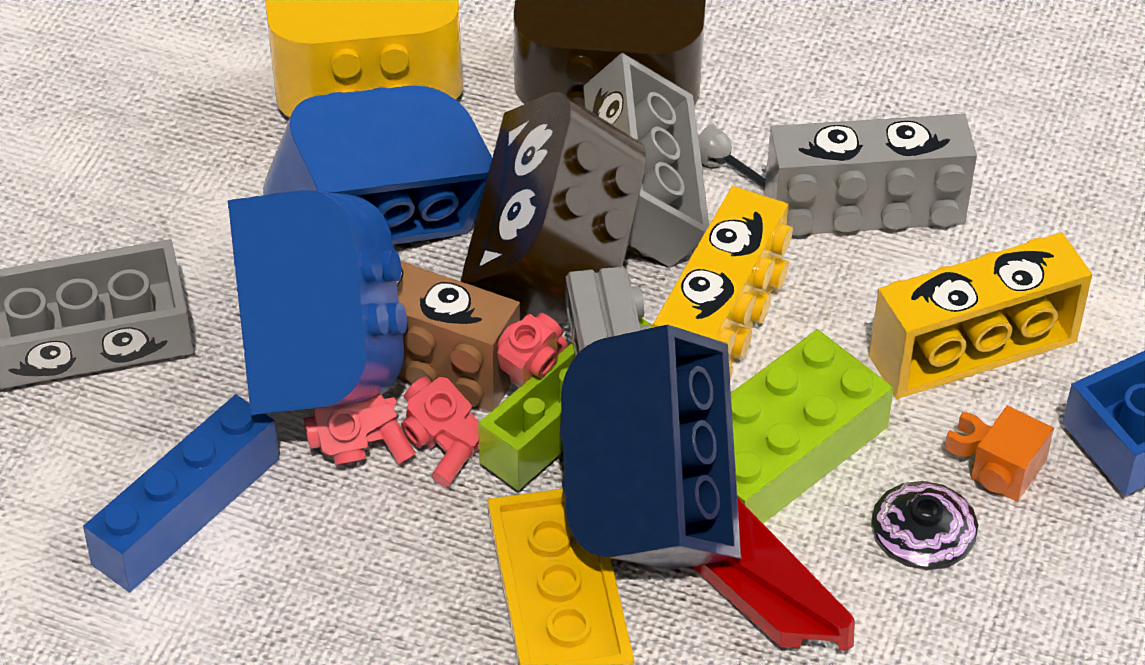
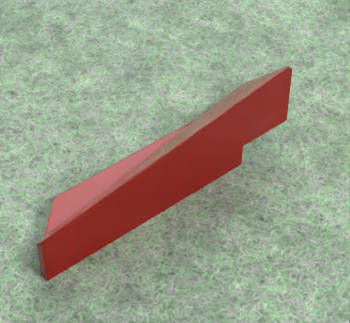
(778, 590)

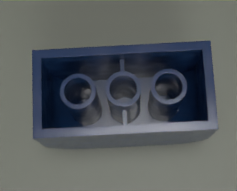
(651, 449)

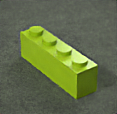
(525, 428)

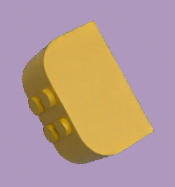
(362, 46)

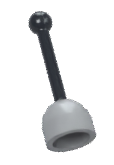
(716, 151)

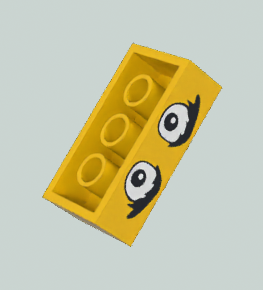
(732, 272)
(979, 314)

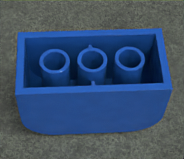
(395, 147)
(316, 299)

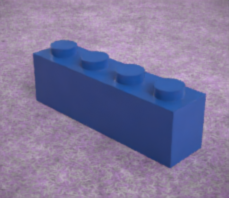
(181, 493)

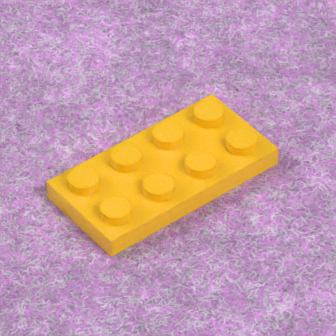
(555, 591)

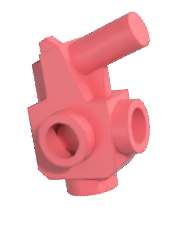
(530, 348)
(441, 416)
(348, 428)

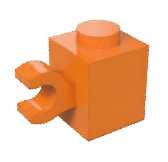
(1006, 453)

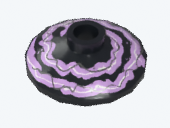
(920, 539)

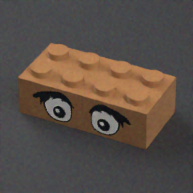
(454, 334)

